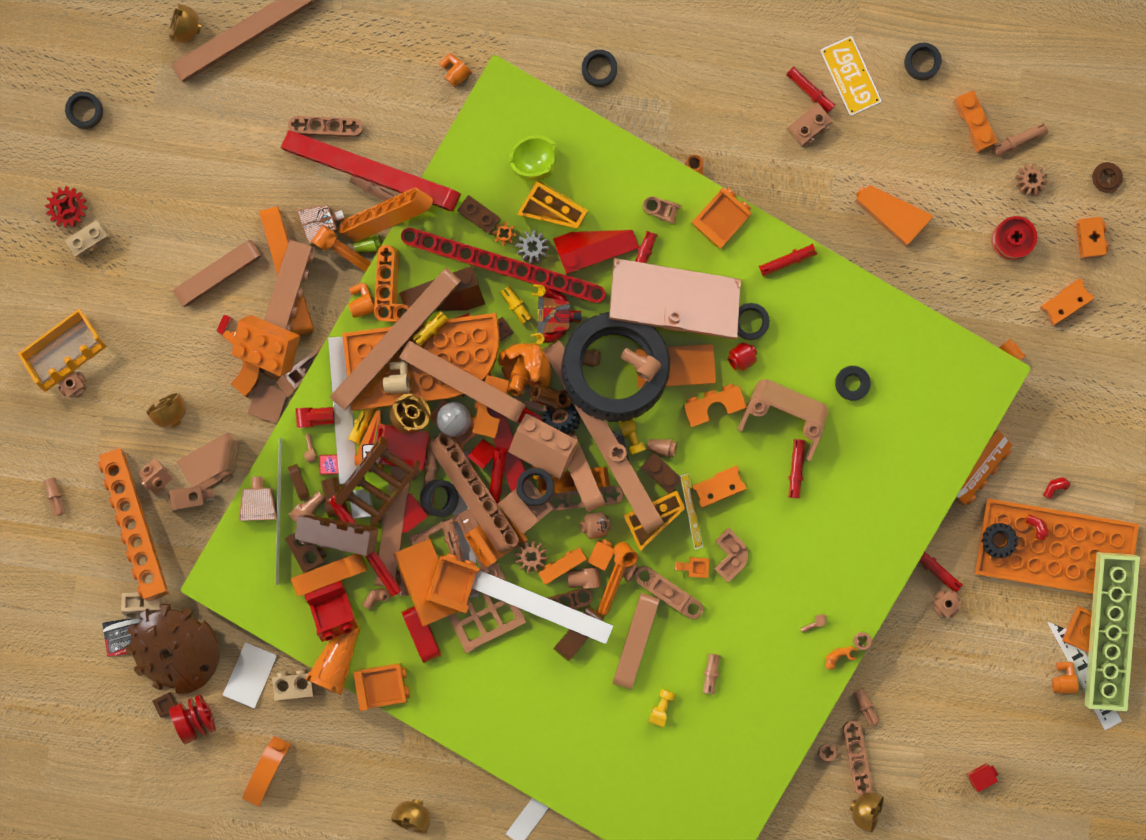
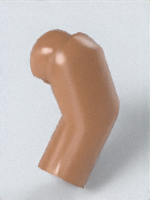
(376, 595)

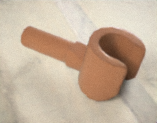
(311, 454)
(820, 621)

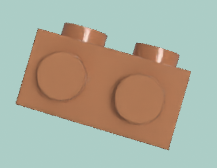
(809, 125)

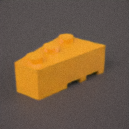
(552, 206)
(668, 509)

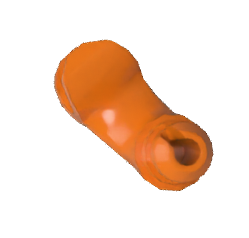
(833, 657)

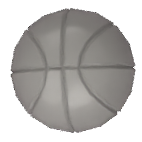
(454, 419)

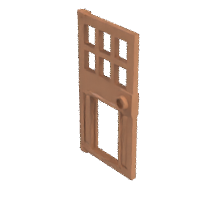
(467, 523)

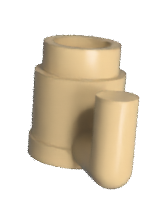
(397, 383)

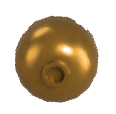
(184, 24)
(168, 411)
(410, 414)
(866, 810)
(412, 816)

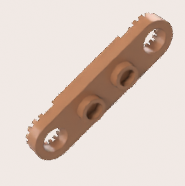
(668, 592)

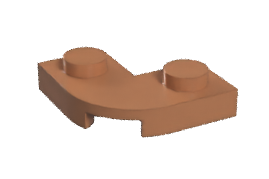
(736, 557)

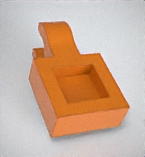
(696, 567)

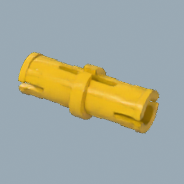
(515, 305)
(430, 328)
(360, 425)

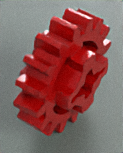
(64, 213)

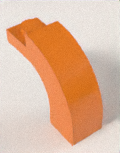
(249, 374)
(567, 483)
(265, 771)

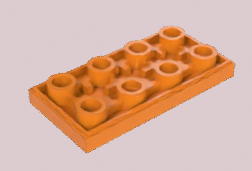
(688, 365)
(418, 568)

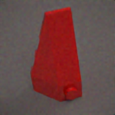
(589, 248)

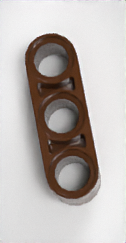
(573, 596)
(573, 640)

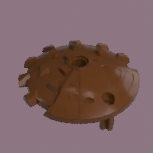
(191, 642)

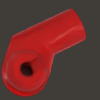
(1056, 484)
(1039, 524)

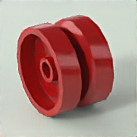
(1025, 238)

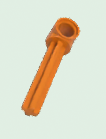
(326, 240)
(624, 557)

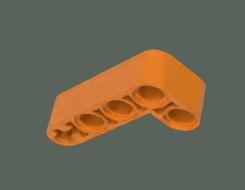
(390, 283)
(328, 574)

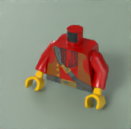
(553, 315)

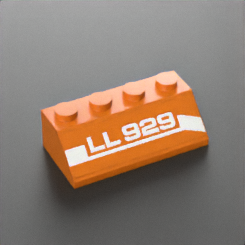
(995, 450)

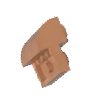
(520, 513)

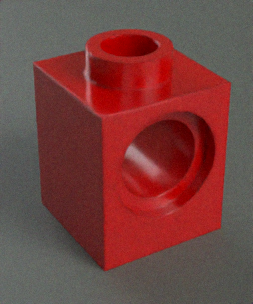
(982, 777)

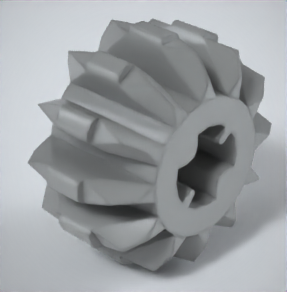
(526, 248)

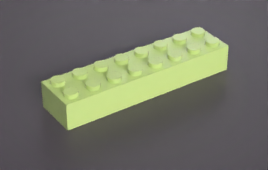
(1112, 631)

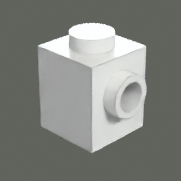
(366, 497)

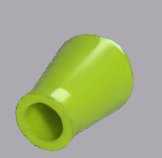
(369, 244)

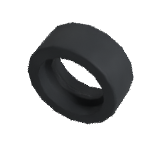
(922, 75)
(599, 82)
(83, 124)
(765, 321)
(537, 472)
(426, 497)

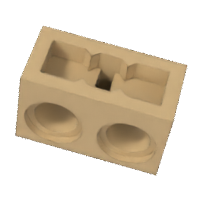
(87, 239)
(133, 605)
(293, 690)

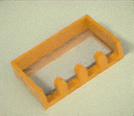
(62, 350)

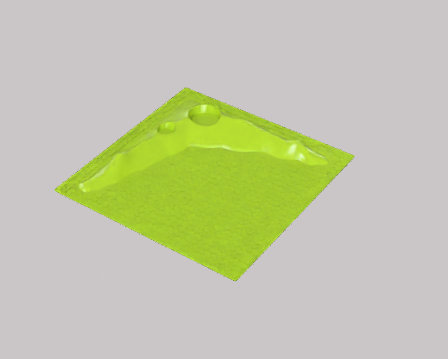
(838, 551)

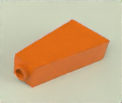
(895, 215)

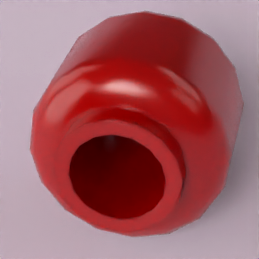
(742, 356)

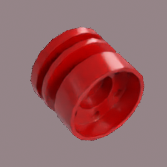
(195, 718)

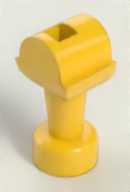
(628, 429)
(658, 714)

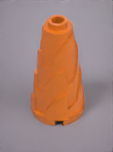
(334, 662)

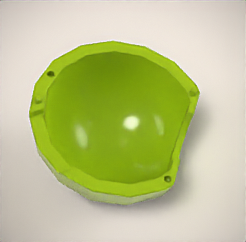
(533, 157)

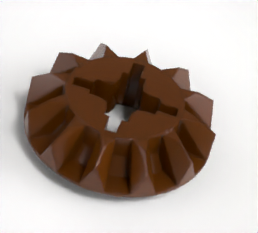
(1109, 169)

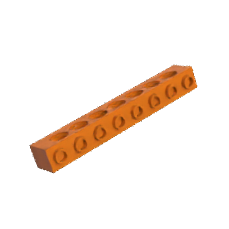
(158, 586)

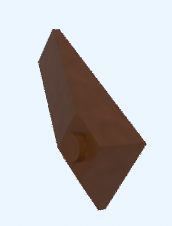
(464, 297)

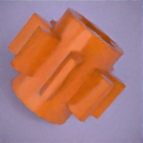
(505, 228)

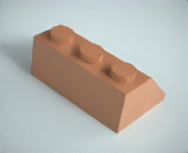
(543, 446)

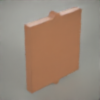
(267, 402)

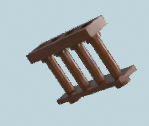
(368, 464)

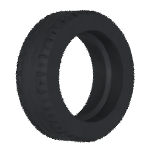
(600, 406)

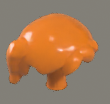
(525, 366)

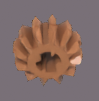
(1023, 177)
(530, 549)

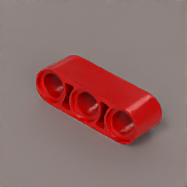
(421, 635)

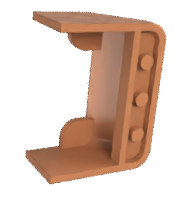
(792, 402)
(211, 462)

